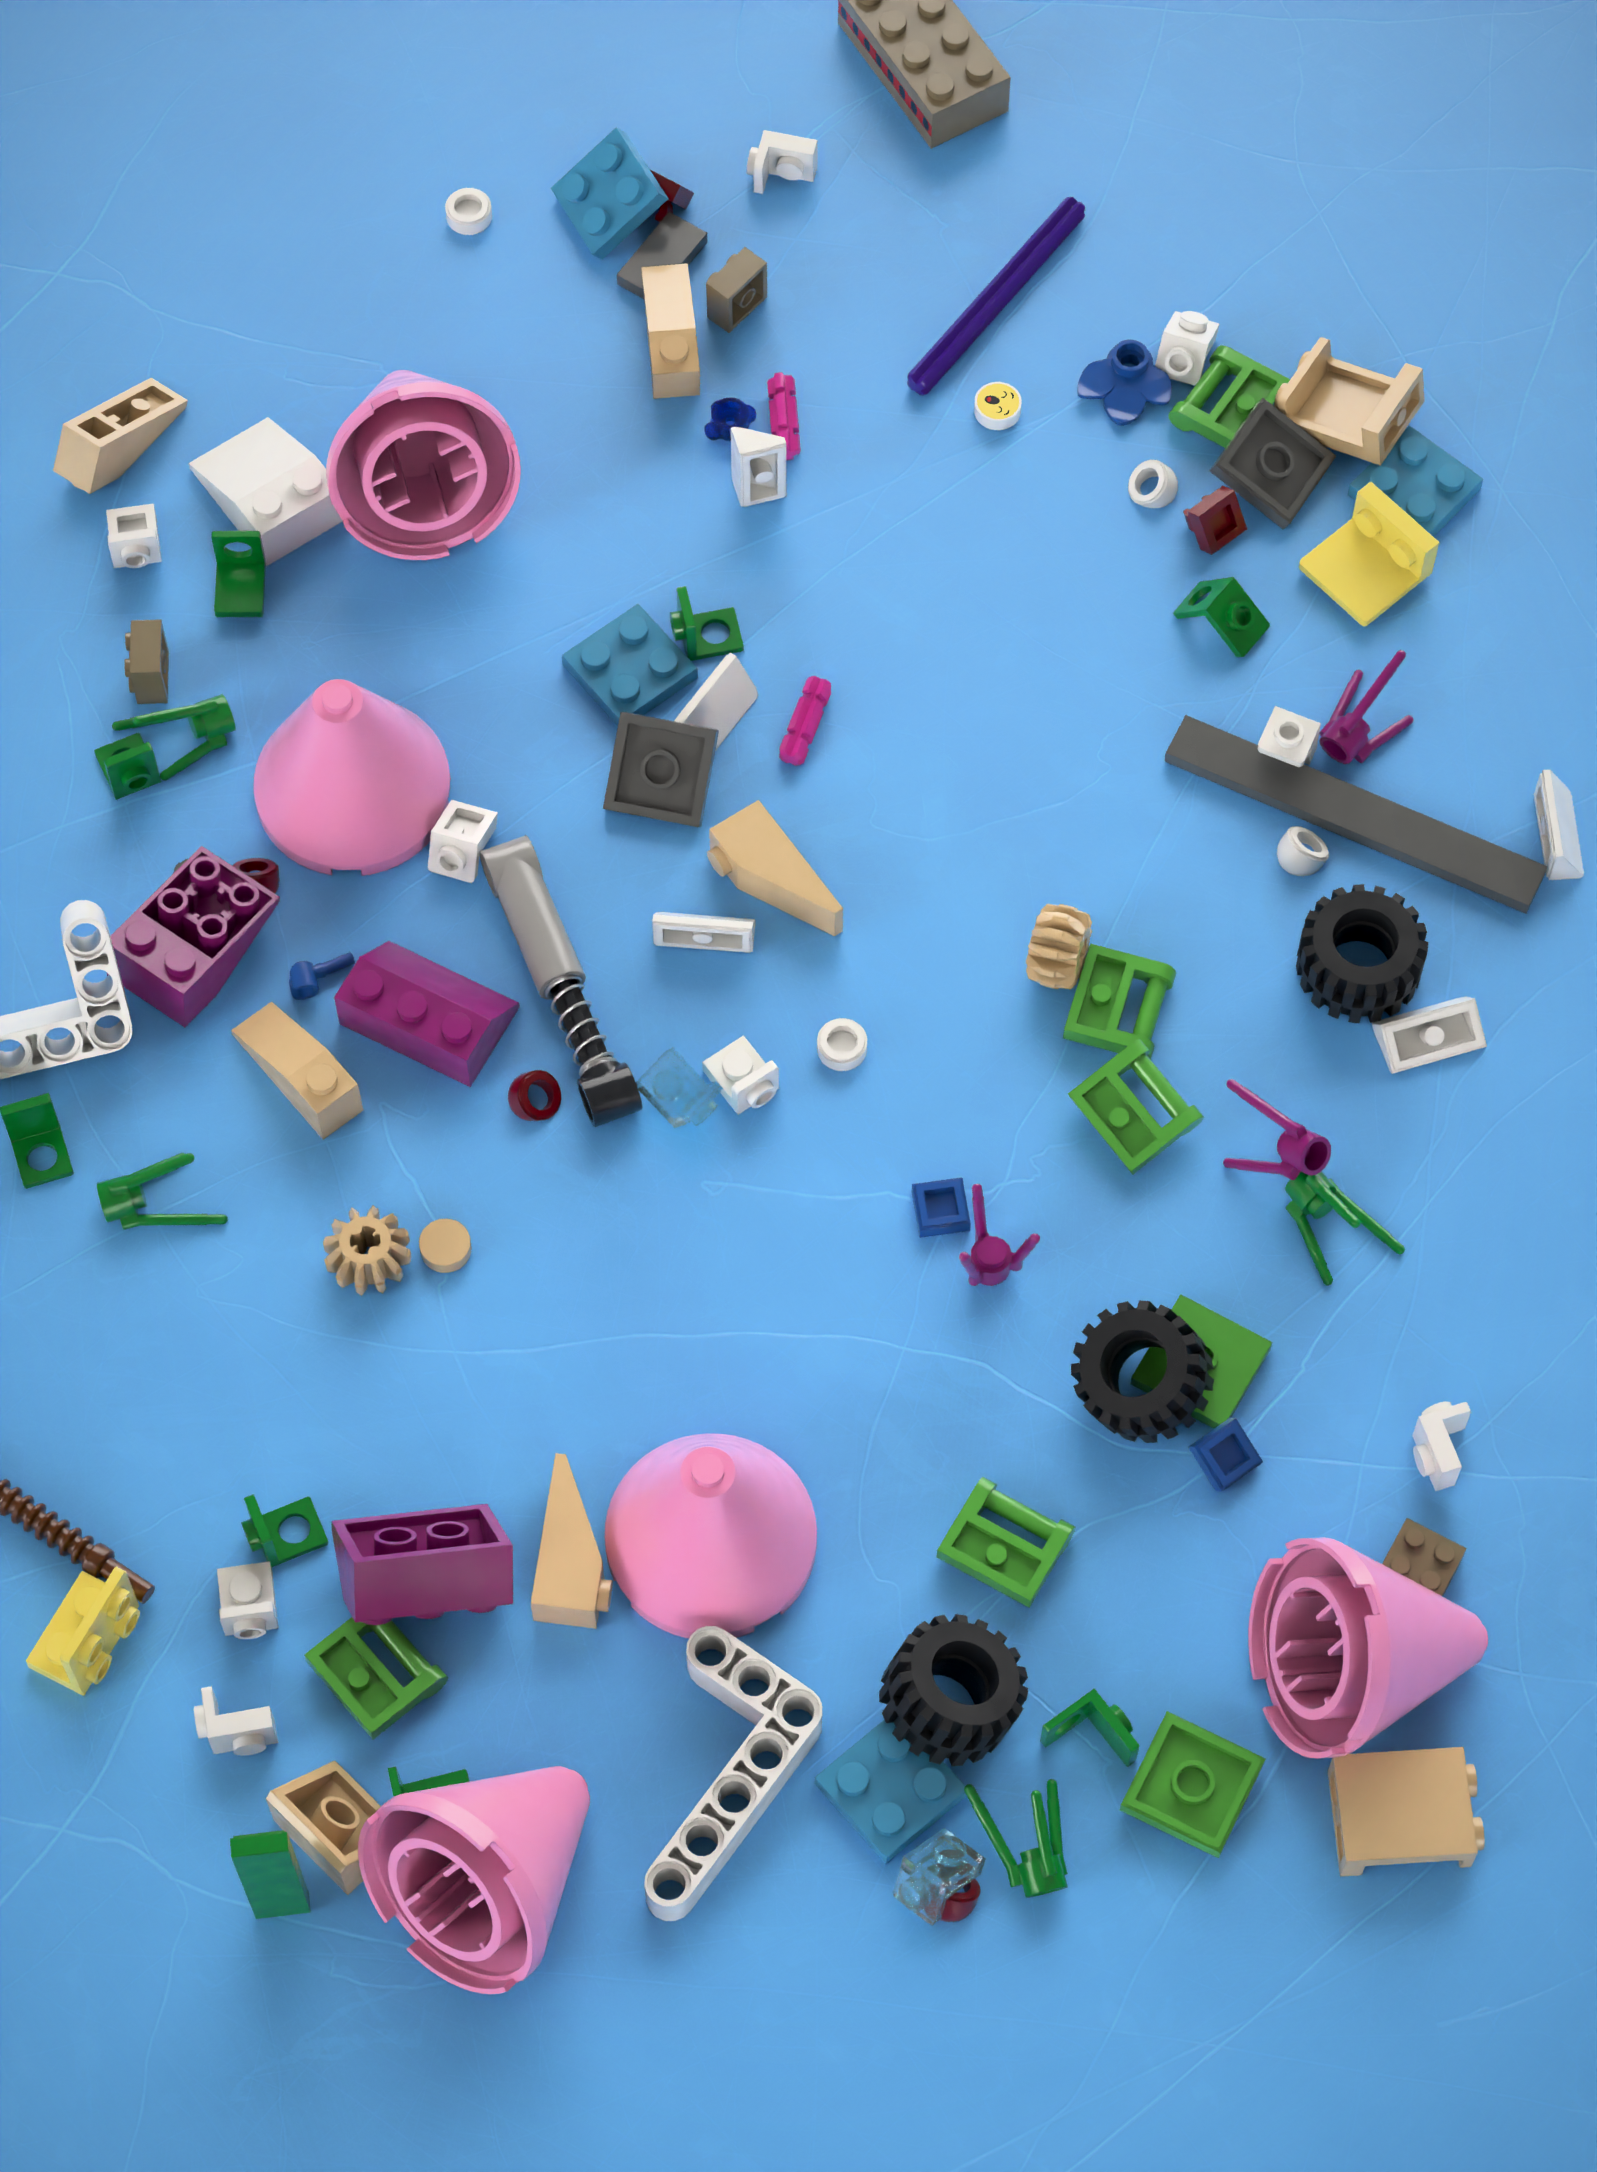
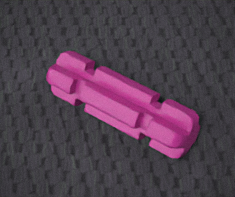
(784, 412)
(805, 720)

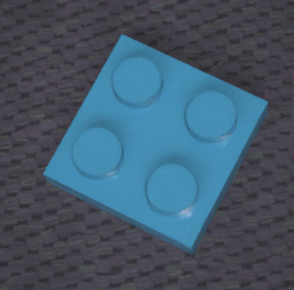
(609, 193)
(1422, 481)
(629, 665)
(889, 1790)

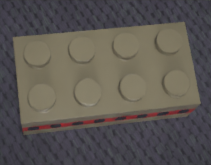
(929, 63)

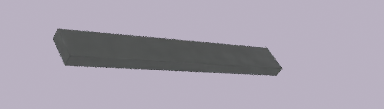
(1357, 814)

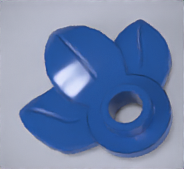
(1124, 387)

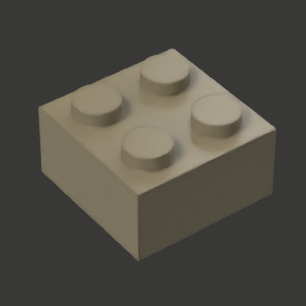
(736, 289)
(147, 661)
(1424, 1556)

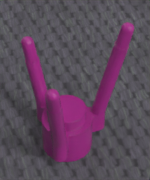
(1346, 735)
(1297, 1146)
(991, 1255)

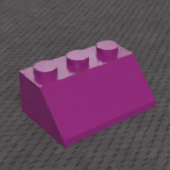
(424, 1011)
(423, 1563)

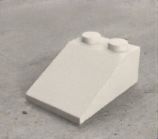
(269, 486)

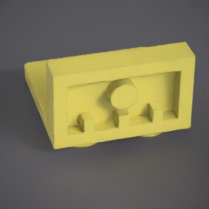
(1372, 557)
(85, 1630)

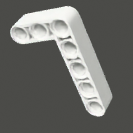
(76, 1014)
(740, 1773)

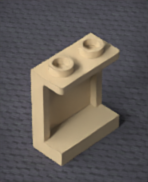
(1350, 405)
(1404, 1808)

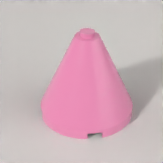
(422, 468)
(351, 782)
(710, 1535)
(1350, 1645)
(476, 1871)

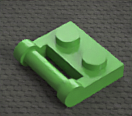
(1250, 386)
(1103, 996)
(1122, 1117)
(998, 1555)
(364, 1682)

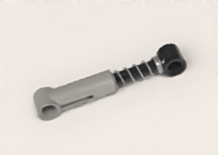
(518, 882)

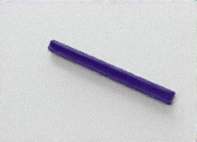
(995, 296)

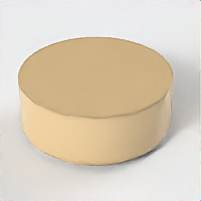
(445, 1245)

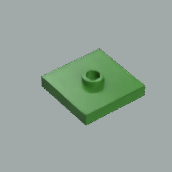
(1234, 1355)
(1192, 1784)

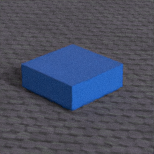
(940, 1207)
(1225, 1454)

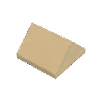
(325, 1819)

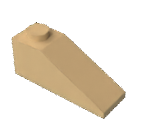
(671, 331)
(115, 434)
(770, 868)
(301, 1069)
(569, 1567)

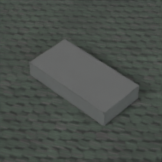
(669, 244)

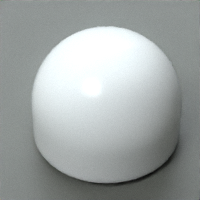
(1165, 489)
(1296, 857)

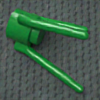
(206, 718)
(125, 1195)
(1318, 1197)
(1042, 1867)

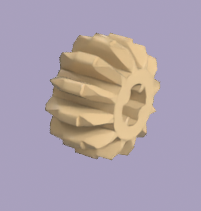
(1058, 946)
(351, 1241)

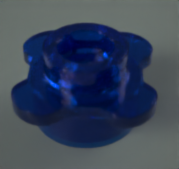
(728, 410)

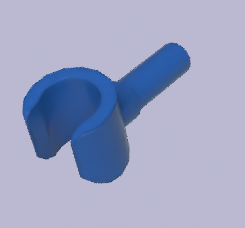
(304, 975)

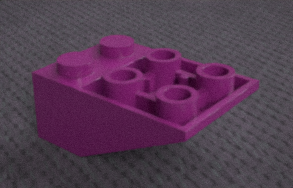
(191, 935)

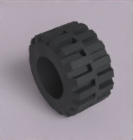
(1369, 919)
(1114, 1343)
(976, 1662)

